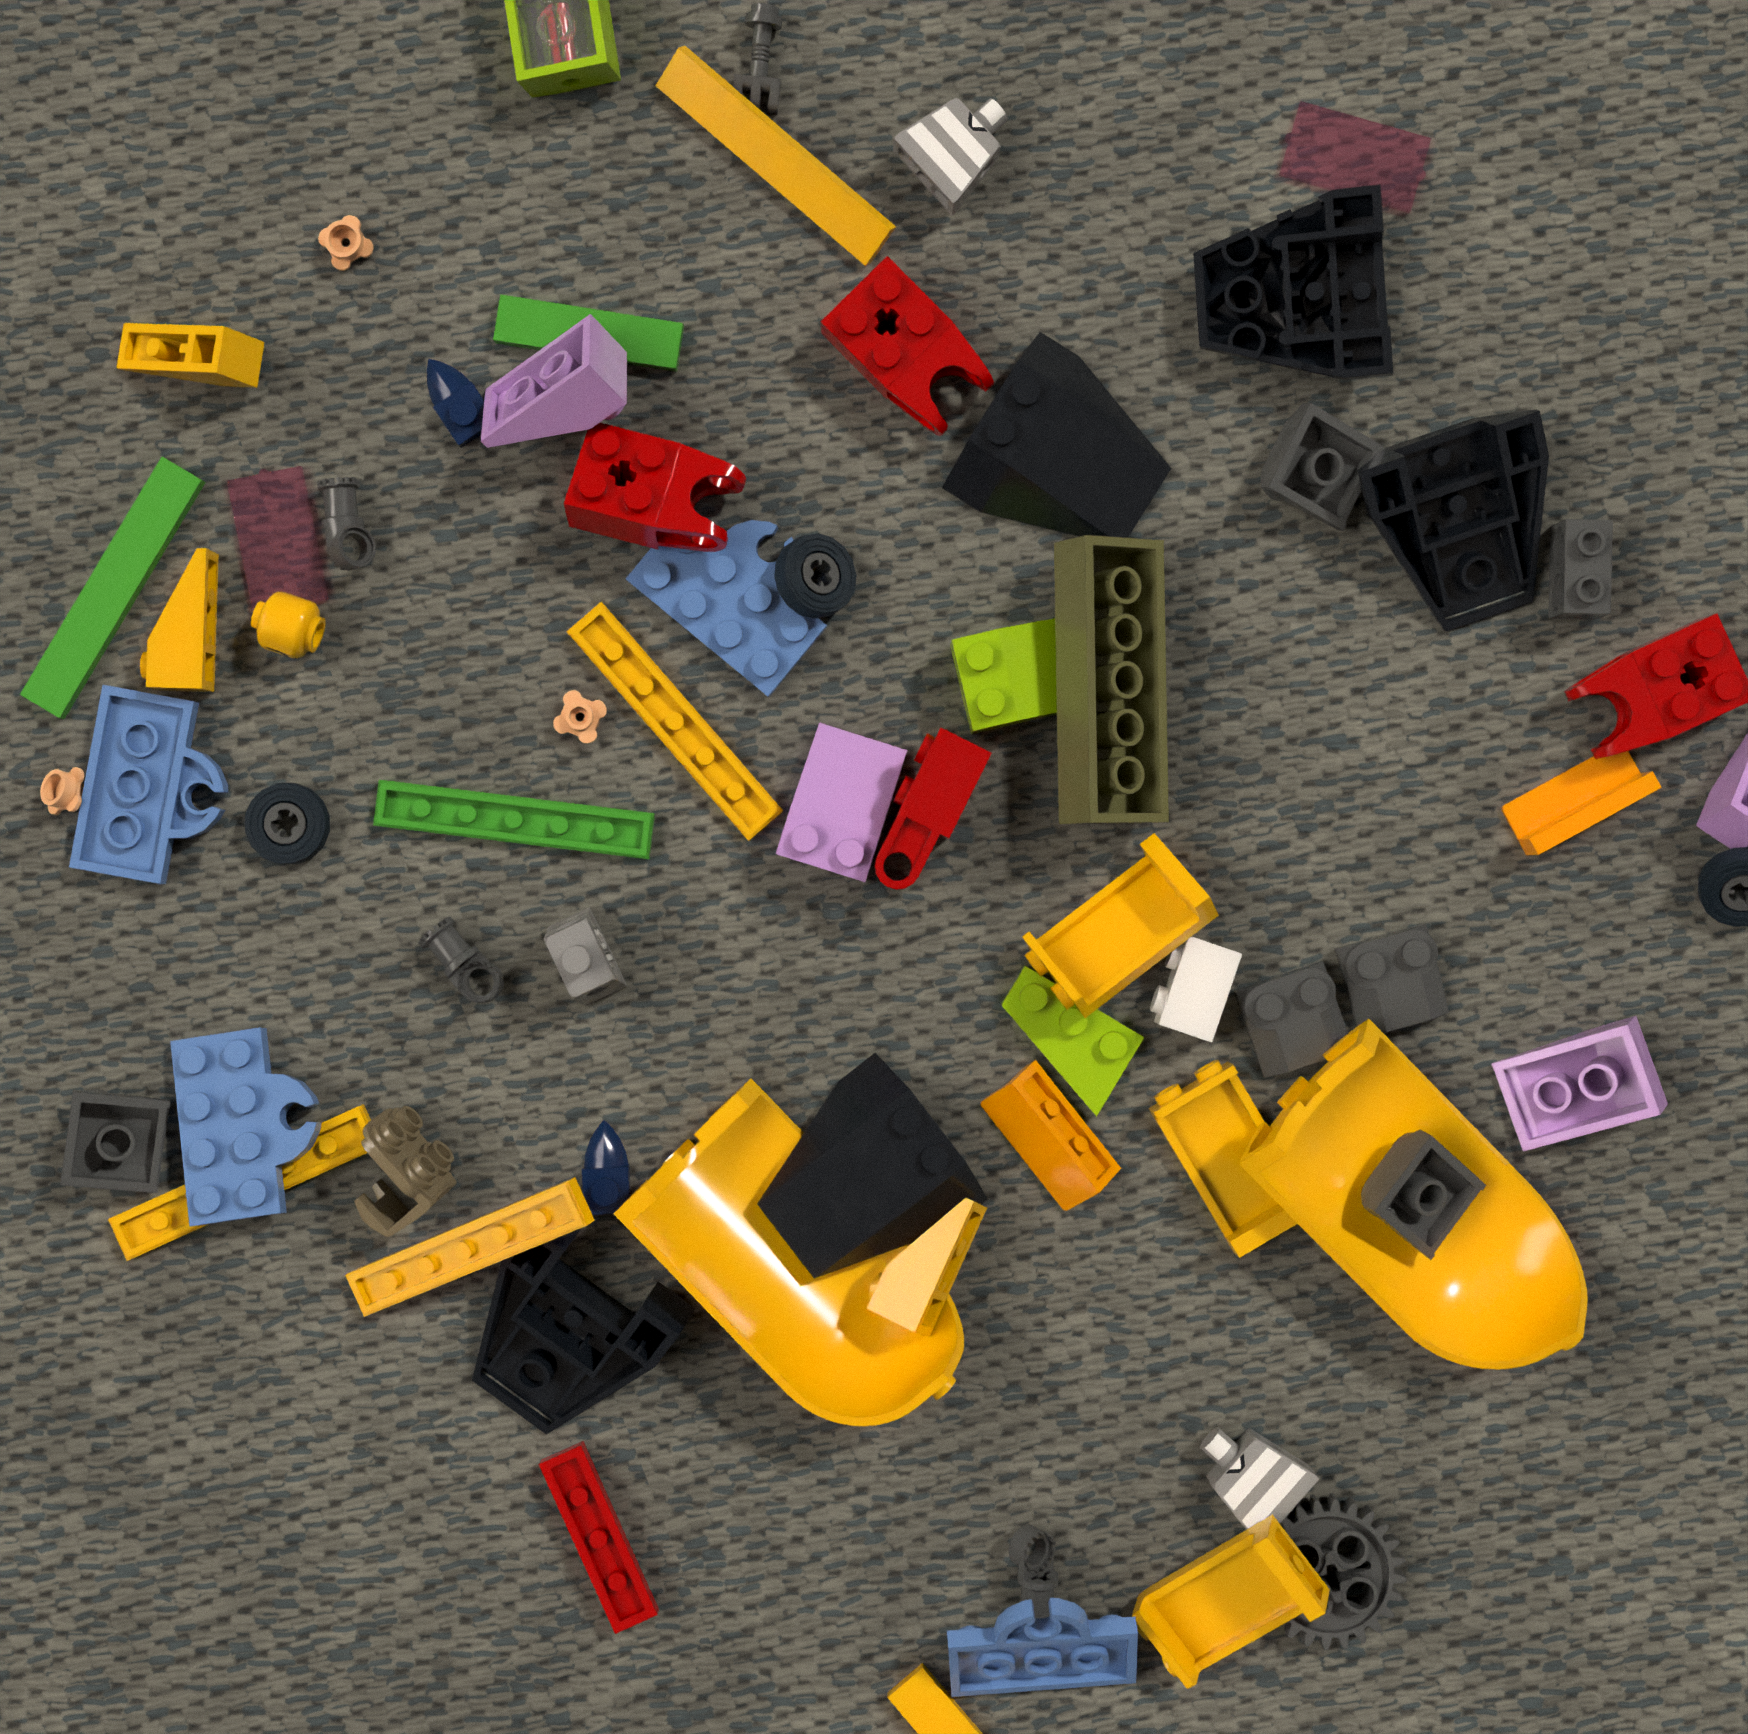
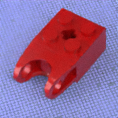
(912, 358)
(659, 492)
(1649, 690)
(931, 801)

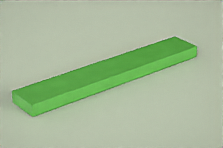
(112, 588)
(514, 819)

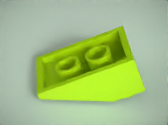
(1007, 674)

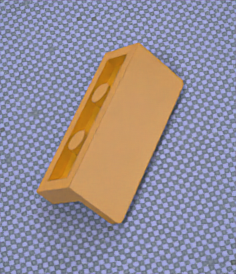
(1576, 801)
(1051, 1137)

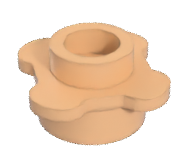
(345, 229)
(583, 729)
(62, 790)

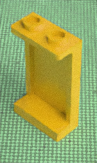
(1122, 930)
(1209, 1132)
(1229, 1599)

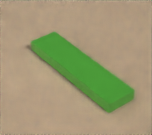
(537, 323)

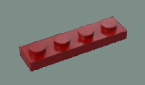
(599, 1537)

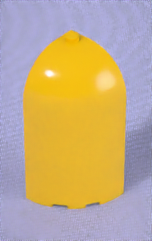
(1505, 1274)
(801, 1330)

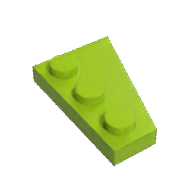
(1085, 1051)

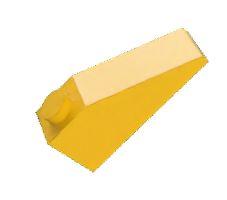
(191, 353)
(184, 638)
(922, 1275)

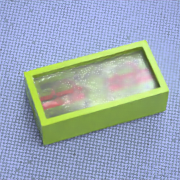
(562, 44)

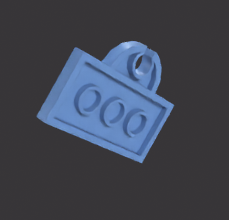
(731, 603)
(142, 786)
(236, 1125)
(1042, 1652)

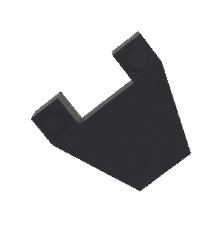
(565, 1338)

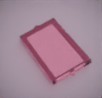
(1350, 152)
(277, 535)

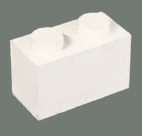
(1195, 988)

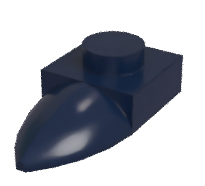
(455, 401)
(605, 1172)

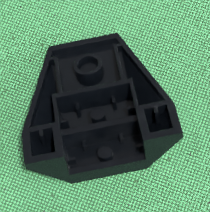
(1058, 451)
(1464, 512)
(866, 1174)

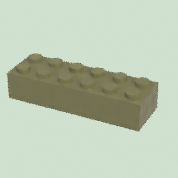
(1111, 680)

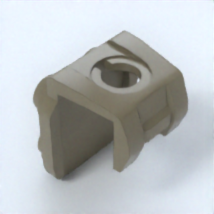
(410, 1162)

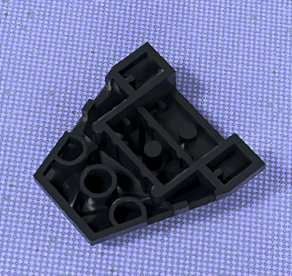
(1302, 289)

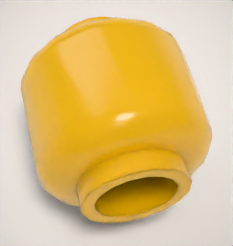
(288, 625)

